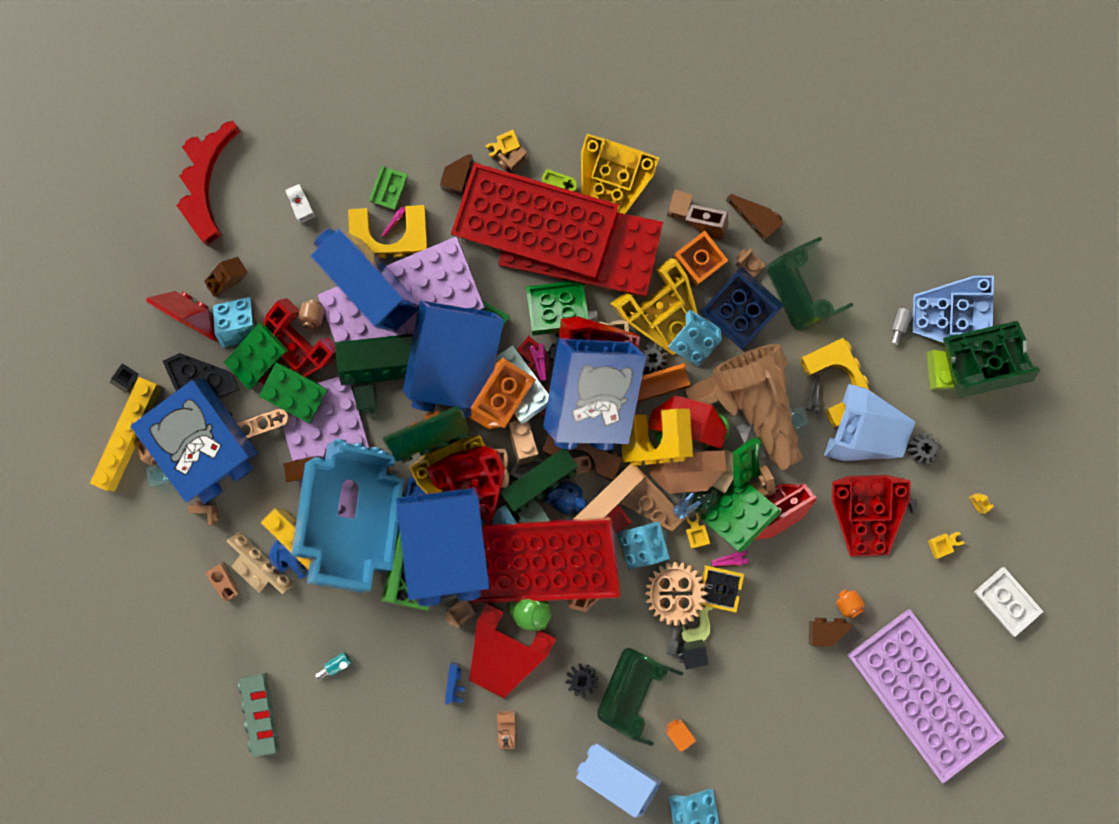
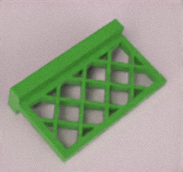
(393, 579)

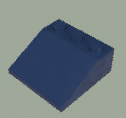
(742, 308)

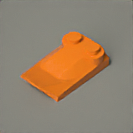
(501, 395)

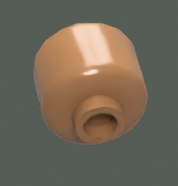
(311, 314)

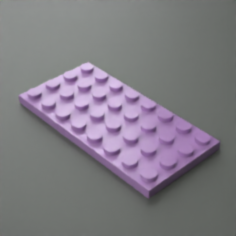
(430, 275)
(334, 420)
(925, 696)

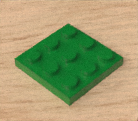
(555, 302)
(741, 516)

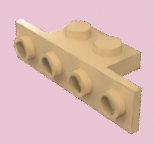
(256, 567)

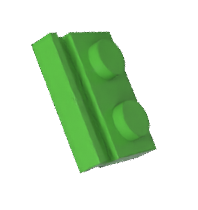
(388, 188)

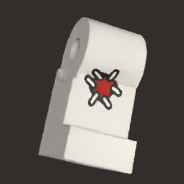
(300, 204)

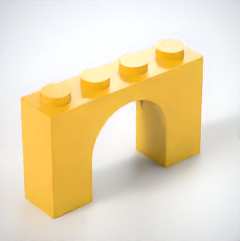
(412, 242)
(835, 355)
(675, 443)
(283, 527)

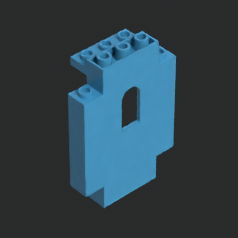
(341, 548)

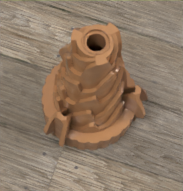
(758, 387)

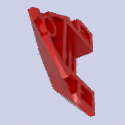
(472, 468)

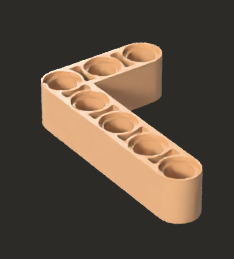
(612, 494)

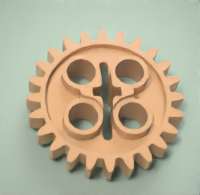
(676, 611)

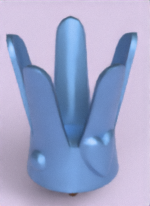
(681, 509)

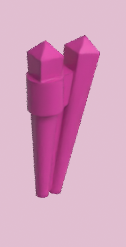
(397, 217)
(539, 359)
(732, 559)

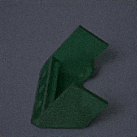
(793, 292)
(627, 691)

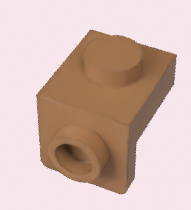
(212, 512)
(459, 613)

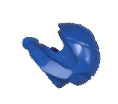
(281, 559)

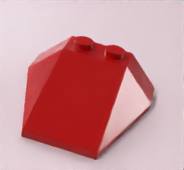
(186, 311)

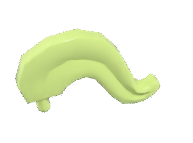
(701, 631)

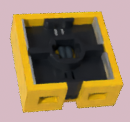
(729, 582)

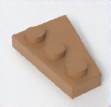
(651, 503)

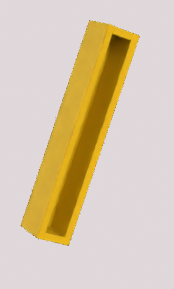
(123, 437)

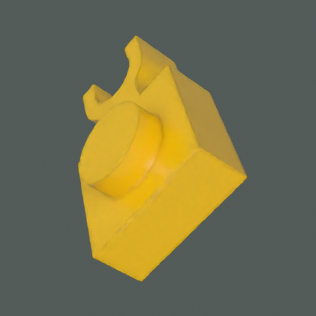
(506, 143)
(980, 503)
(697, 534)
(943, 544)

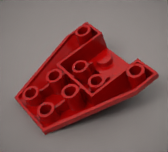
(870, 511)

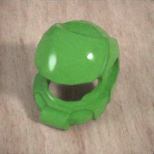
(530, 614)

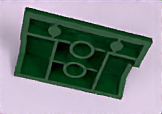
(989, 359)
(427, 434)

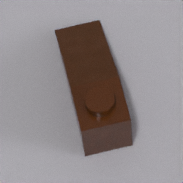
(759, 218)

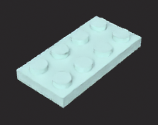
(535, 398)

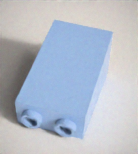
(618, 780)

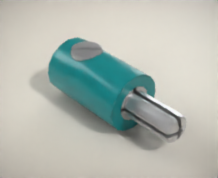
(334, 665)

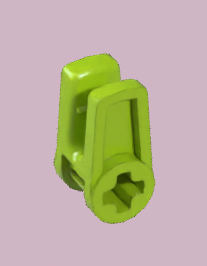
(559, 180)

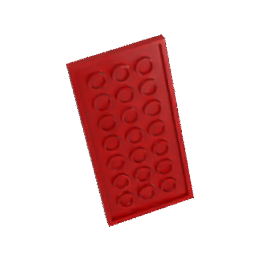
(535, 220)
(625, 263)
(550, 561)

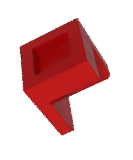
(619, 519)

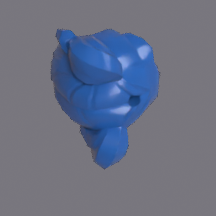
(566, 501)

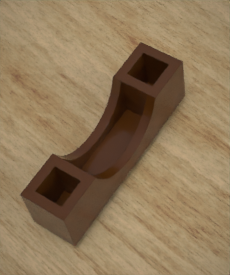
(605, 462)

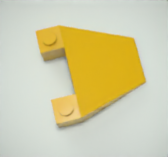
(662, 313)

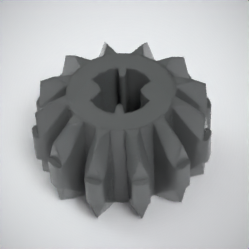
(660, 361)
(924, 441)

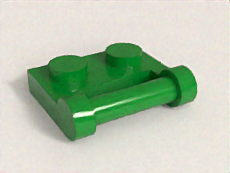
(742, 462)

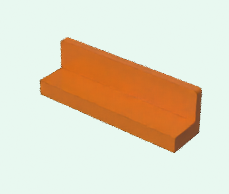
(663, 382)

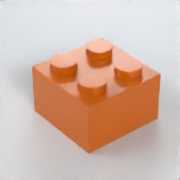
(700, 258)

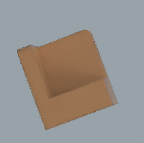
(679, 205)

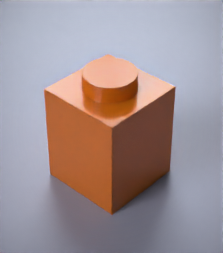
(680, 734)

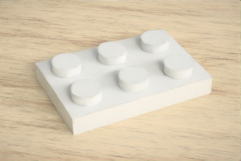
(1008, 601)

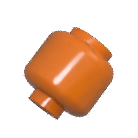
(850, 603)

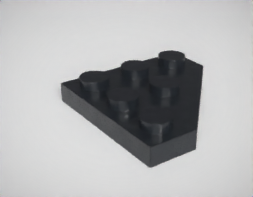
(185, 368)

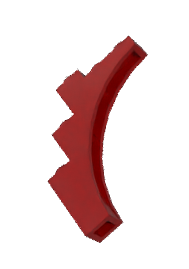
(197, 180)

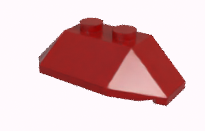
(705, 422)
(793, 503)

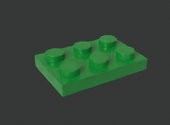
(255, 356)
(293, 392)

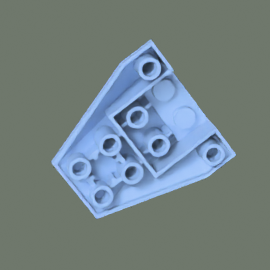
(954, 308)
(869, 428)

